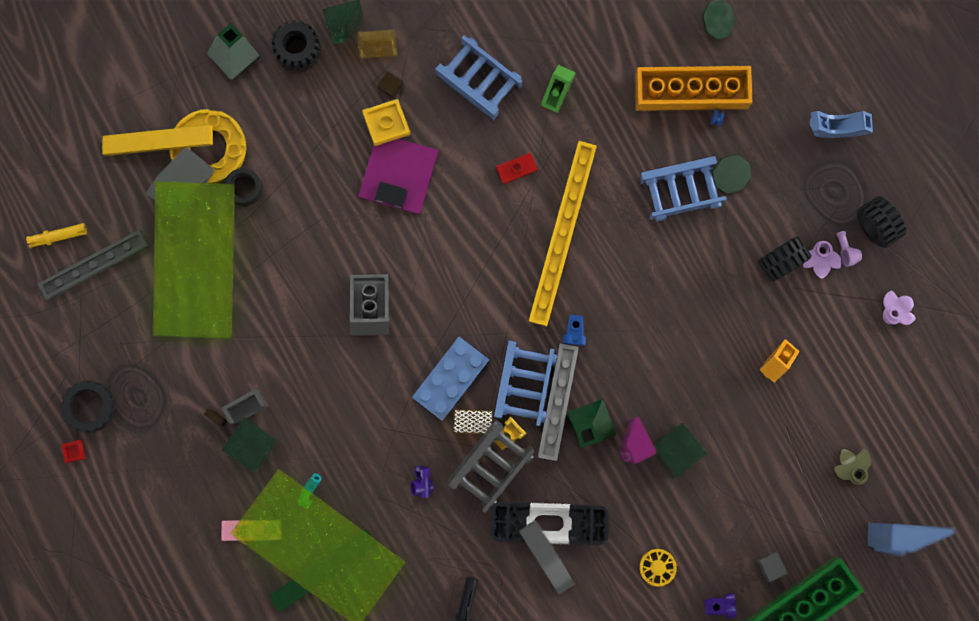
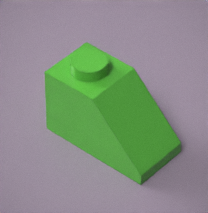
(558, 88)

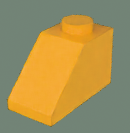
(779, 361)

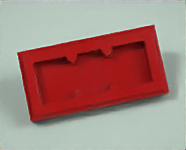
(516, 168)

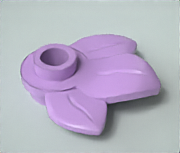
(823, 262)
(899, 307)

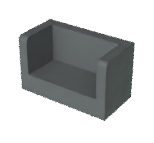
(244, 407)

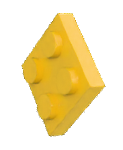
(386, 122)

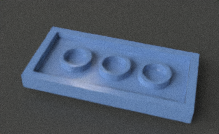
(450, 378)

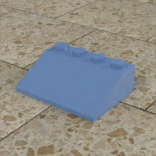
(902, 538)

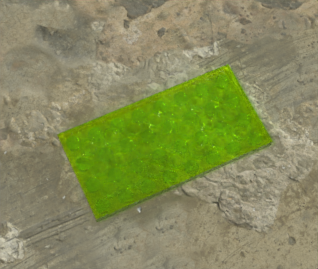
(193, 259)
(318, 547)

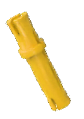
(49, 237)

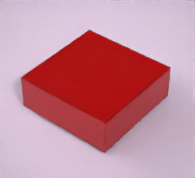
(73, 451)

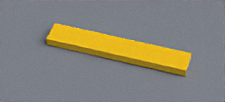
(157, 140)

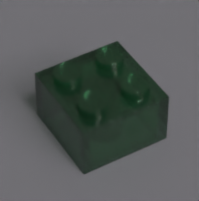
(250, 445)
(678, 450)

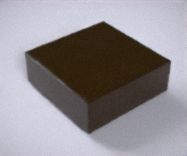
(390, 84)
(215, 417)

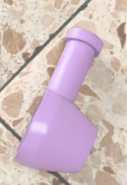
(848, 255)

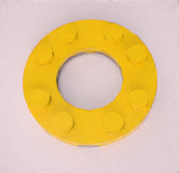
(229, 130)

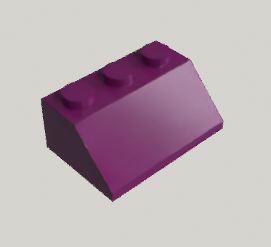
(636, 443)

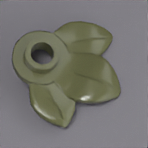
(852, 463)

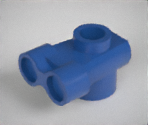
(573, 335)

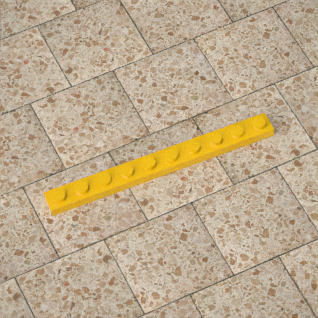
(562, 234)

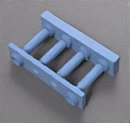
(461, 84)
(687, 170)
(511, 371)

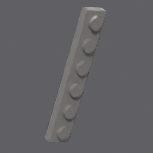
(558, 402)

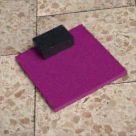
(399, 175)

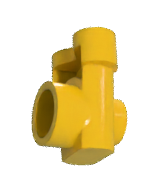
(511, 430)

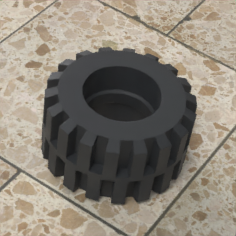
(289, 33)
(881, 222)
(784, 259)

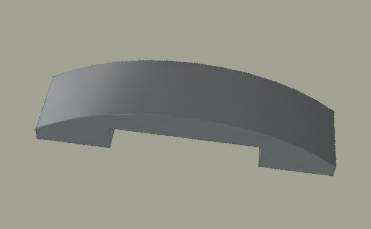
(547, 557)

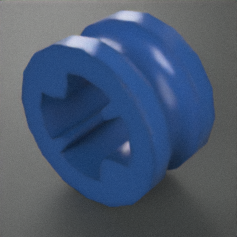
(717, 117)

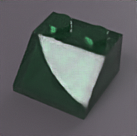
(343, 20)

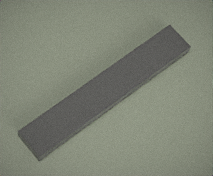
(93, 265)

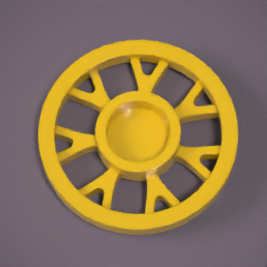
(658, 567)

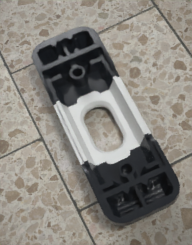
(581, 522)

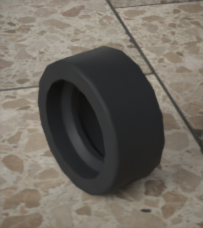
(234, 175)

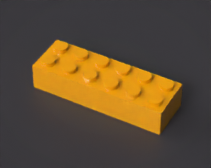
(693, 88)

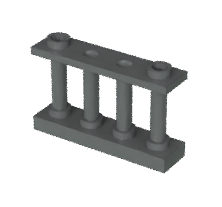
(483, 448)

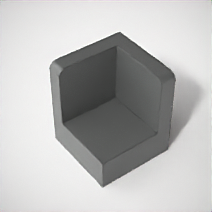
(771, 567)

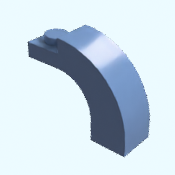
(841, 125)

